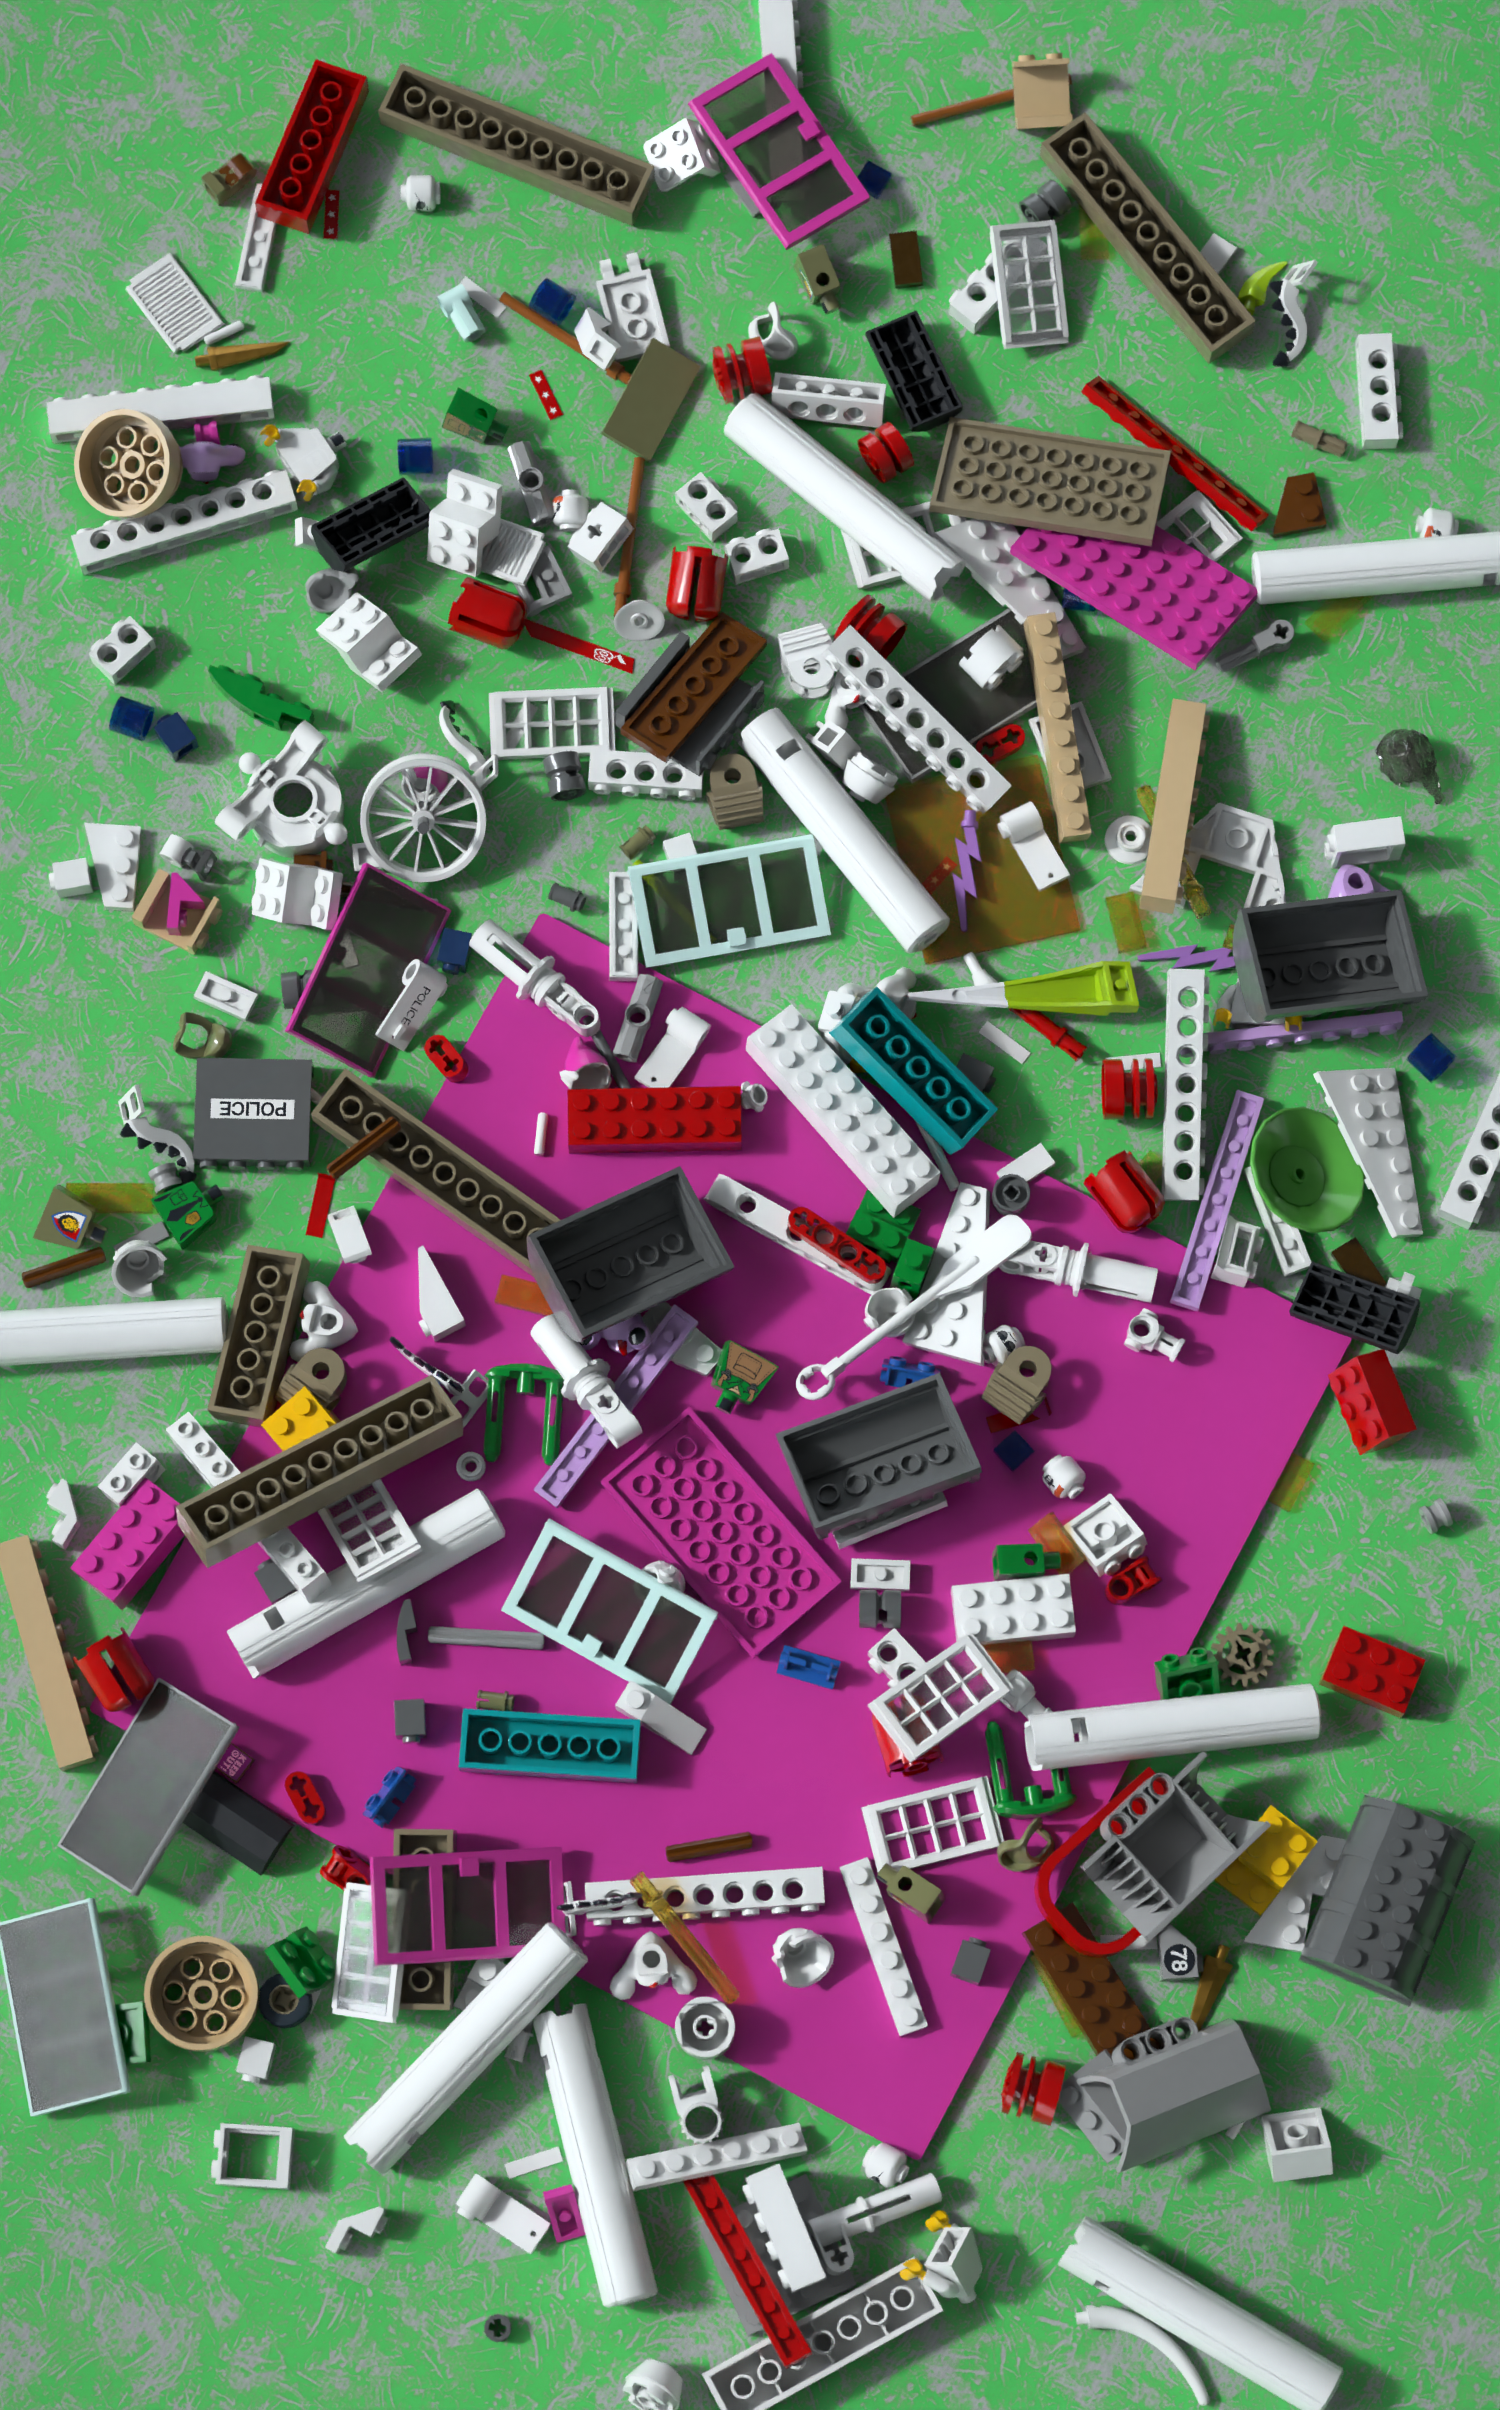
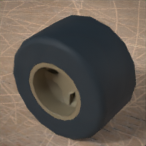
(275, 2000)

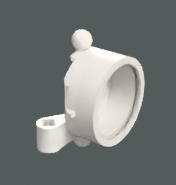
(256, 806)

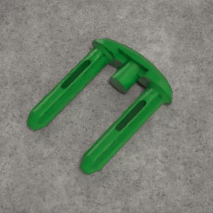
(526, 1378)
(1035, 1804)

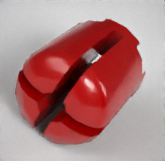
(709, 585)
(488, 614)
(1126, 1193)
(104, 1681)
(895, 1759)

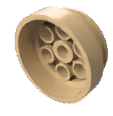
(99, 477)
(170, 1970)

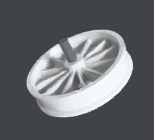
(423, 818)

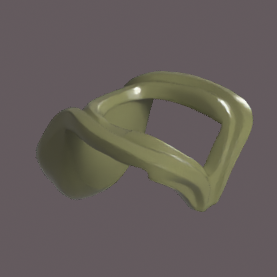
(218, 1038)
(1014, 1853)

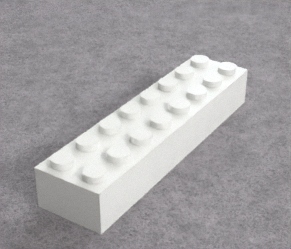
(842, 1110)
(834, 2335)

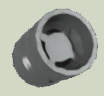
(1045, 205)
(564, 771)
(293, 987)
(1010, 1195)
(890, 1607)

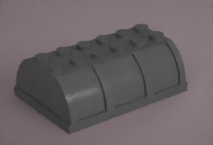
(1327, 956)
(626, 1255)
(879, 1455)
(1387, 1899)

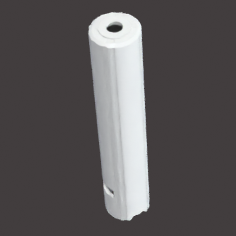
(842, 496)
(1376, 568)
(843, 831)
(113, 1331)
(297, 1625)
(1172, 1726)
(467, 2047)
(595, 2157)
(1201, 2317)

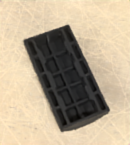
(914, 372)
(370, 525)
(1356, 1308)
(238, 1823)

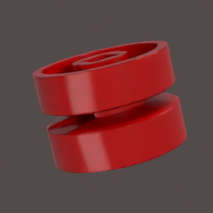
(885, 452)

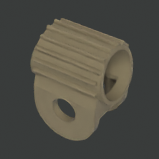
(738, 802)
(304, 1373)
(1014, 1393)

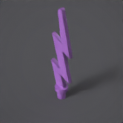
(969, 825)
(1187, 959)

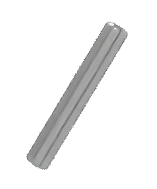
(484, 1637)

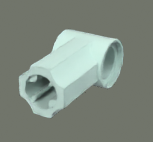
(458, 306)

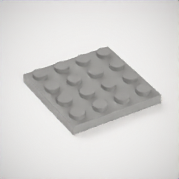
(808, 2208)

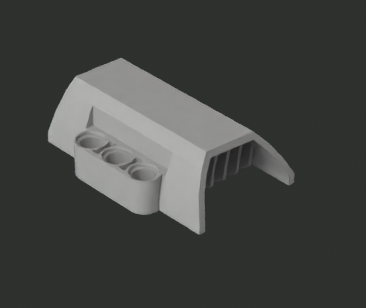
(1168, 1850)
(1183, 2088)

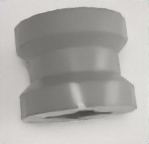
(165, 1178)
(1435, 1516)

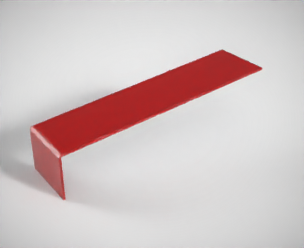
(320, 1205)
(1001, 1422)

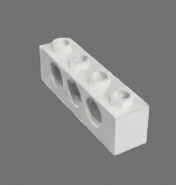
(974, 313)
(829, 399)
(1376, 433)
(633, 764)

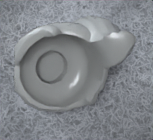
(330, 589)

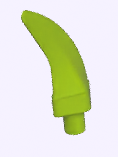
(1255, 287)

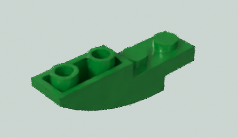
(249, 696)

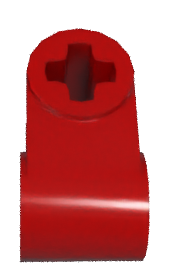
(1136, 1578)
(344, 1868)

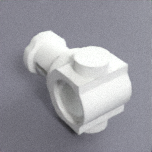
(1156, 1338)
(1022, 1696)

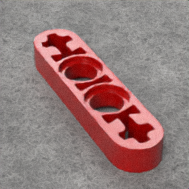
(839, 1241)

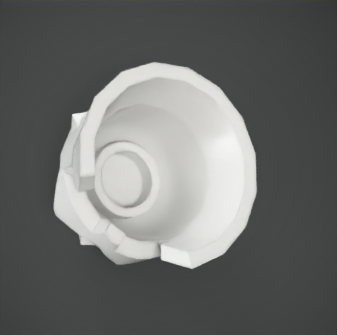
(136, 1266)
(802, 1957)

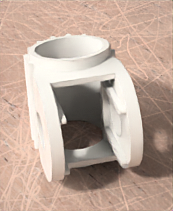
(801, 652)
(687, 2102)

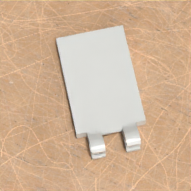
(631, 308)

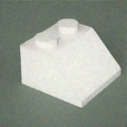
(1297, 2144)

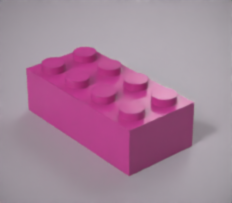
(131, 1545)

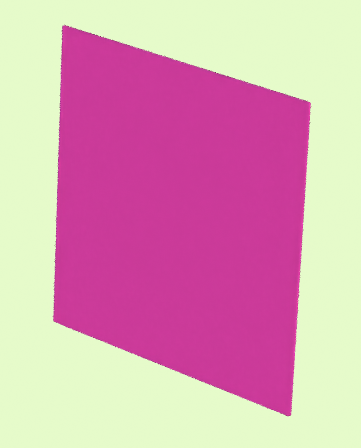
(791, 1762)

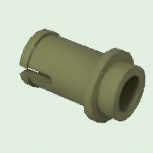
(638, 842)
(496, 1701)

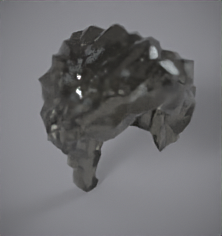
(1409, 758)

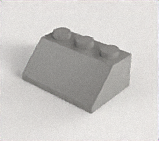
(1095, 2109)

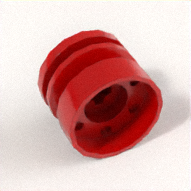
(742, 370)
(880, 633)
(1128, 1089)
(1033, 2088)

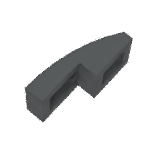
(405, 1626)

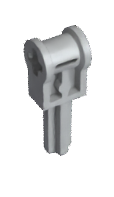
(1259, 647)

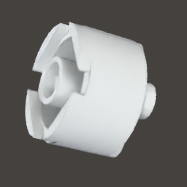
(992, 658)
(691, 2018)

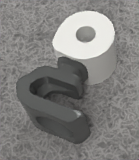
(179, 852)

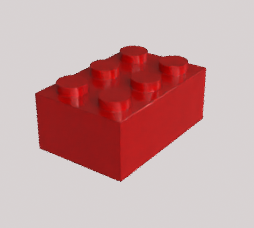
(1371, 1402)
(1372, 1672)

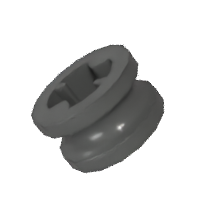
(490, 2334)

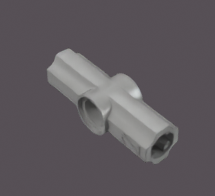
(527, 469)
(631, 1033)

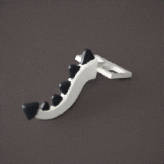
(1292, 313)
(471, 753)
(158, 1137)
(459, 1390)
(580, 1907)

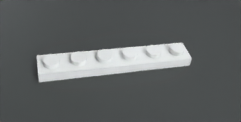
(883, 1947)
(716, 2157)

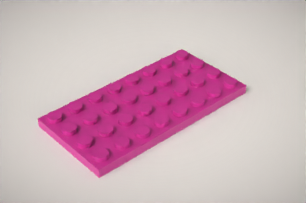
(1156, 590)
(721, 1532)

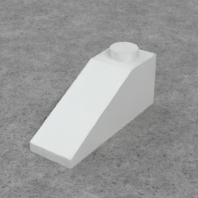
(436, 1305)
(660, 1717)

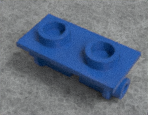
(900, 1370)
(808, 1667)
(381, 1804)

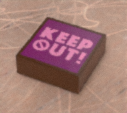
(234, 1763)

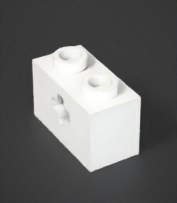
(612, 533)

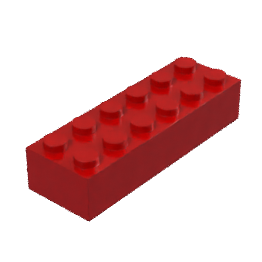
(312, 146)
(654, 1119)

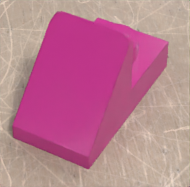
(180, 897)
(564, 2213)

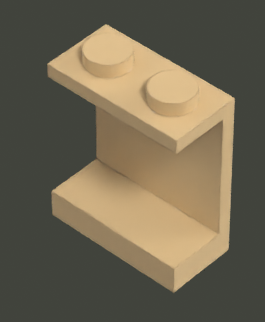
(1041, 91)
(153, 913)

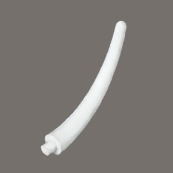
(1123, 2320)

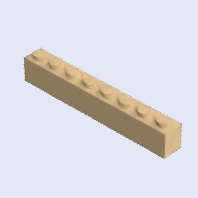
(1057, 728)
(1173, 805)
(45, 1653)

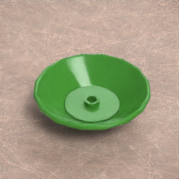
(1315, 1150)

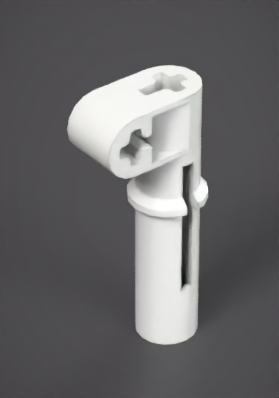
(835, 2227)

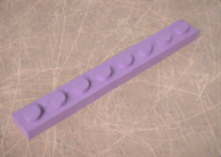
(1275, 1035)
(1217, 1200)
(630, 1389)

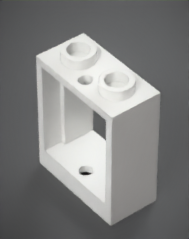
(1365, 842)
(285, 2156)

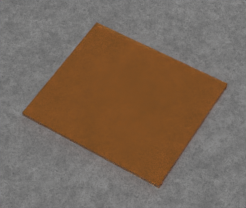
(1009, 905)

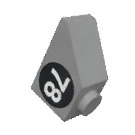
(1177, 1956)

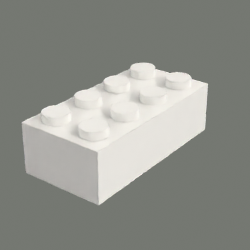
(1014, 1609)
(785, 2228)

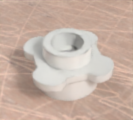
(753, 1096)

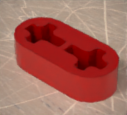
(996, 739)
(441, 1062)
(311, 1794)

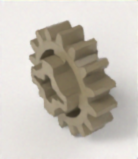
(1248, 1667)

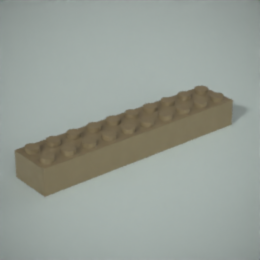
(516, 144)
(1147, 238)
(434, 1169)
(319, 1471)

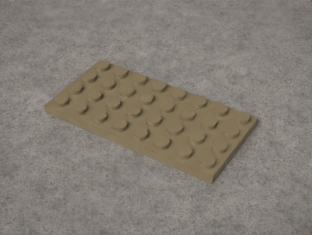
(1050, 481)

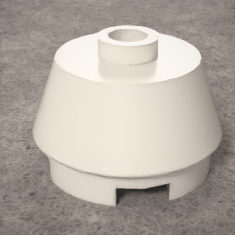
(868, 778)
(654, 2386)

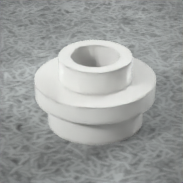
(467, 1458)

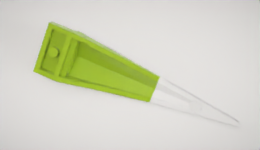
(1078, 990)

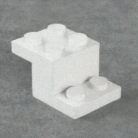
(464, 522)
(369, 642)
(297, 893)

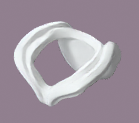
(780, 343)

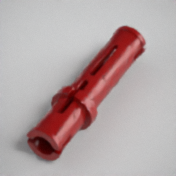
(1058, 1036)

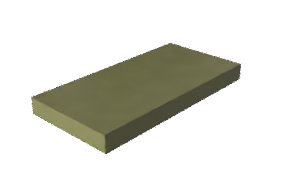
(650, 399)

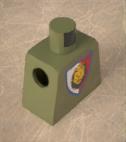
(814, 268)
(69, 1220)
(923, 1897)

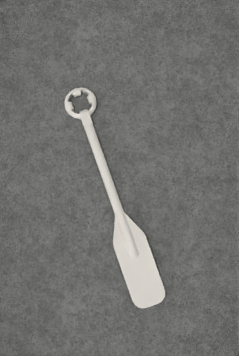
(957, 1274)

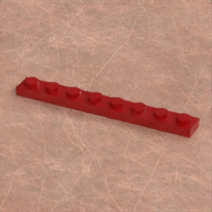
(1181, 459)
(748, 2269)

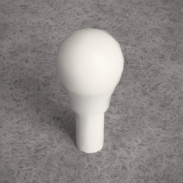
(980, 976)

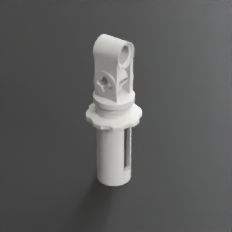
(540, 983)
(1083, 1270)
(586, 1381)

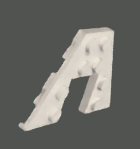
(1240, 842)
(1287, 1916)

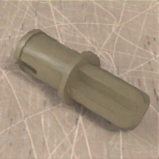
(1319, 439)

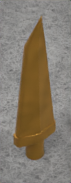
(231, 355)
(1211, 1981)

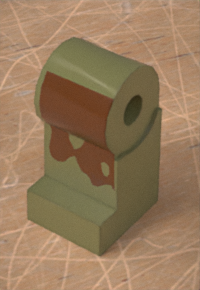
(229, 178)

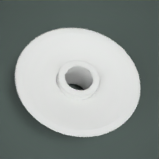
(639, 621)
(1128, 851)

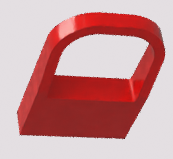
(1042, 1879)

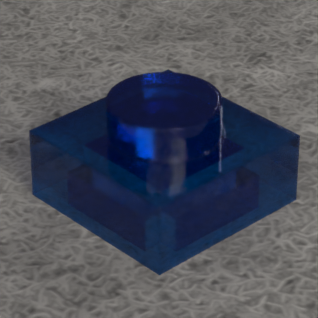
(874, 179)
(1013, 1451)

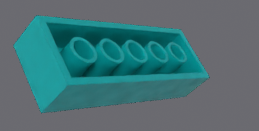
(913, 1071)
(549, 1745)

